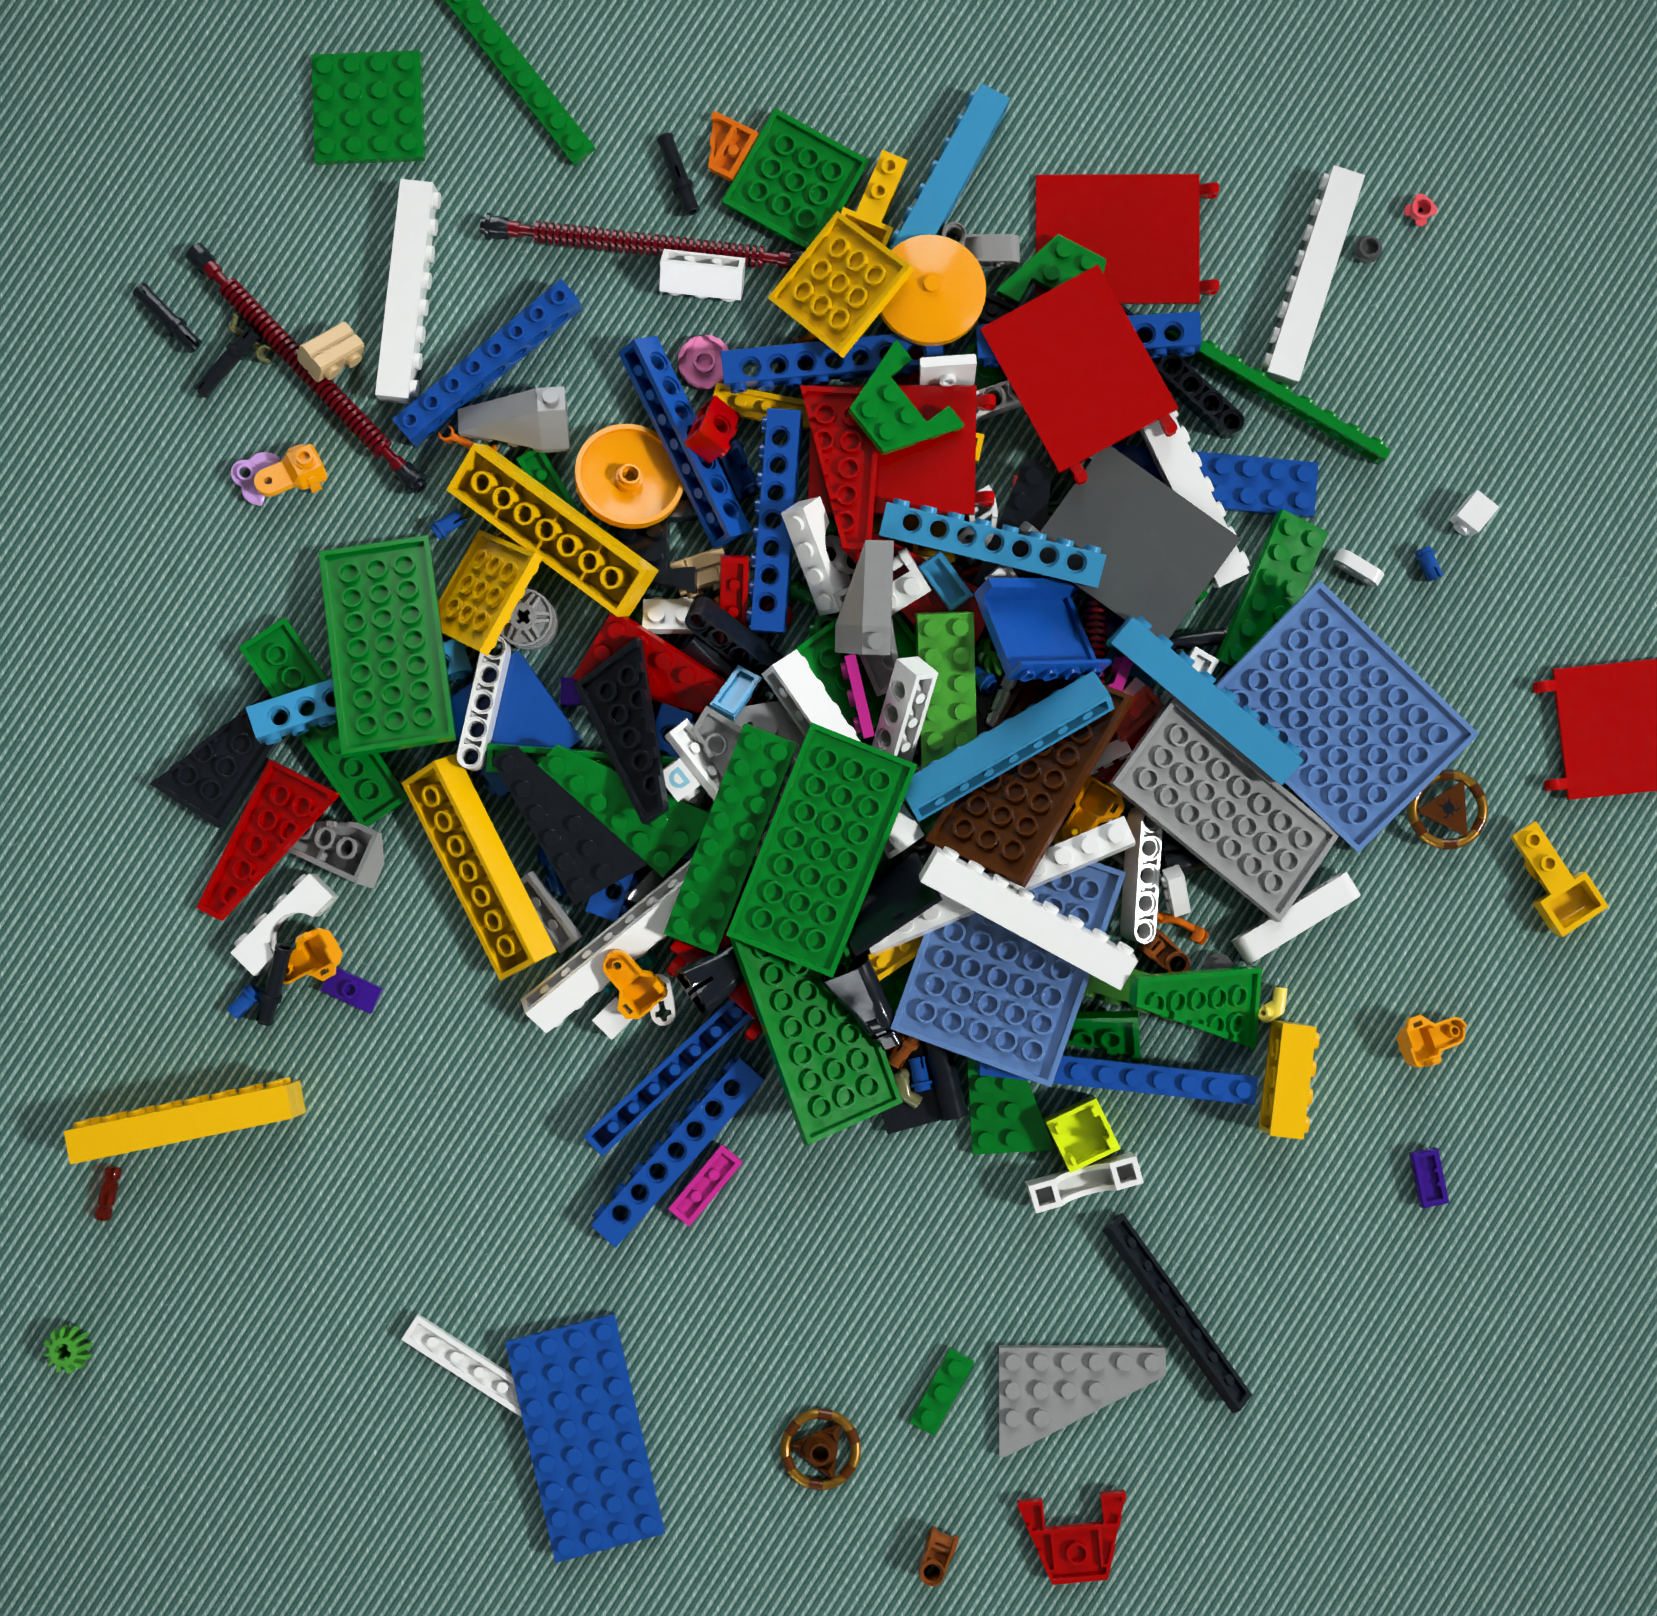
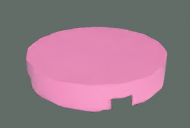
(701, 362)

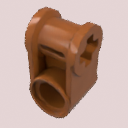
(1163, 952)
(937, 1550)

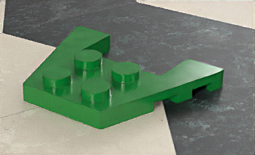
(1050, 267)
(890, 416)

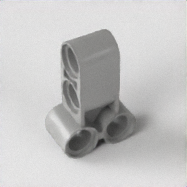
(988, 249)

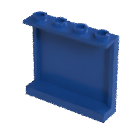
(1037, 629)
(524, 716)

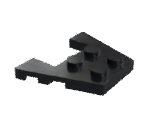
(653, 546)

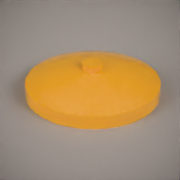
(941, 294)
(627, 477)

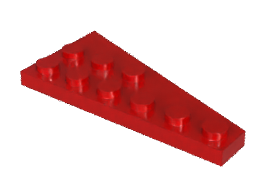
(846, 461)

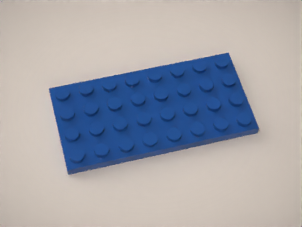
(585, 1437)

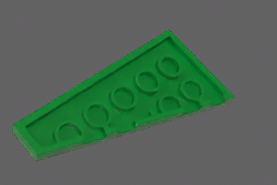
(604, 796)
(1210, 1000)
(1004, 1115)

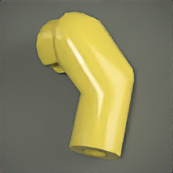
(1275, 1007)

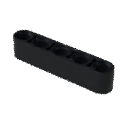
(730, 637)

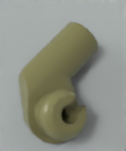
(902, 1081)

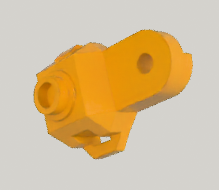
(298, 469)
(1093, 807)
(313, 955)
(636, 987)
(1425, 1040)

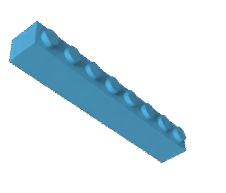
(955, 166)
(1206, 700)
(1008, 745)

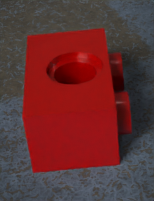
(713, 430)

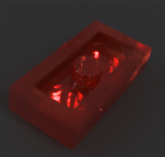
(1143, 707)

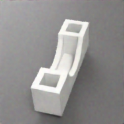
(807, 529)
(257, 948)
(1100, 1176)

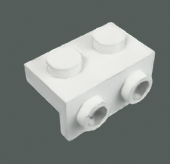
(666, 615)

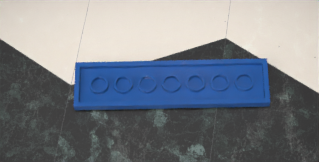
(1249, 481)

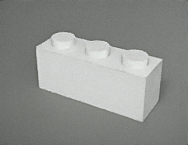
(702, 275)

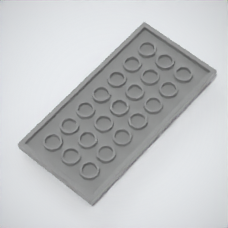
(1224, 809)

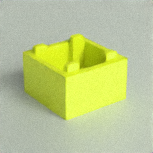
(1081, 1133)

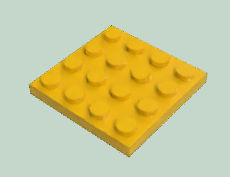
(840, 284)
(485, 591)

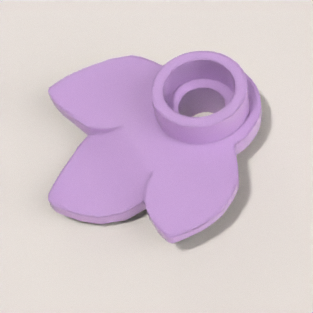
(254, 465)

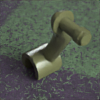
(260, 349)

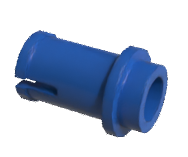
(447, 523)
(1428, 563)
(986, 682)
(244, 1001)
(919, 1074)

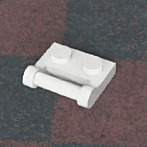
(910, 585)

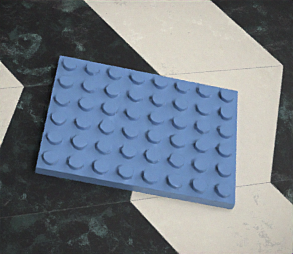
(1353, 709)
(997, 992)

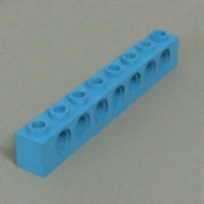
(1087, 574)
(264, 713)

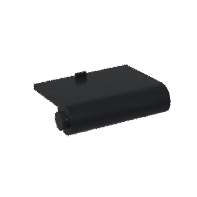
(892, 902)
(942, 1102)

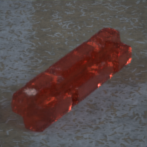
(107, 1193)

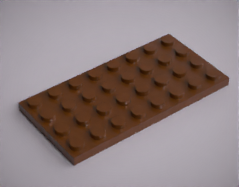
(1018, 813)

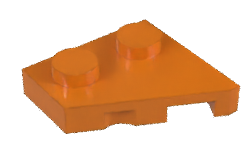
(729, 146)

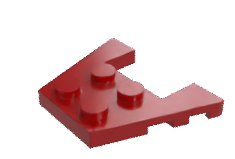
(1075, 1550)

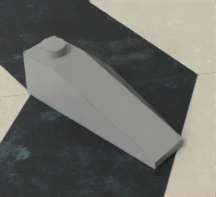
(525, 419)
(866, 613)
(344, 850)

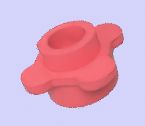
(1426, 204)

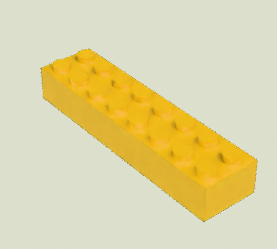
(552, 529)
(478, 866)
(181, 1122)

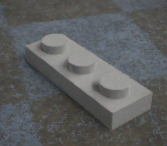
(554, 919)

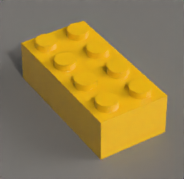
(1288, 1079)

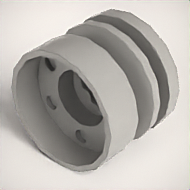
(540, 629)

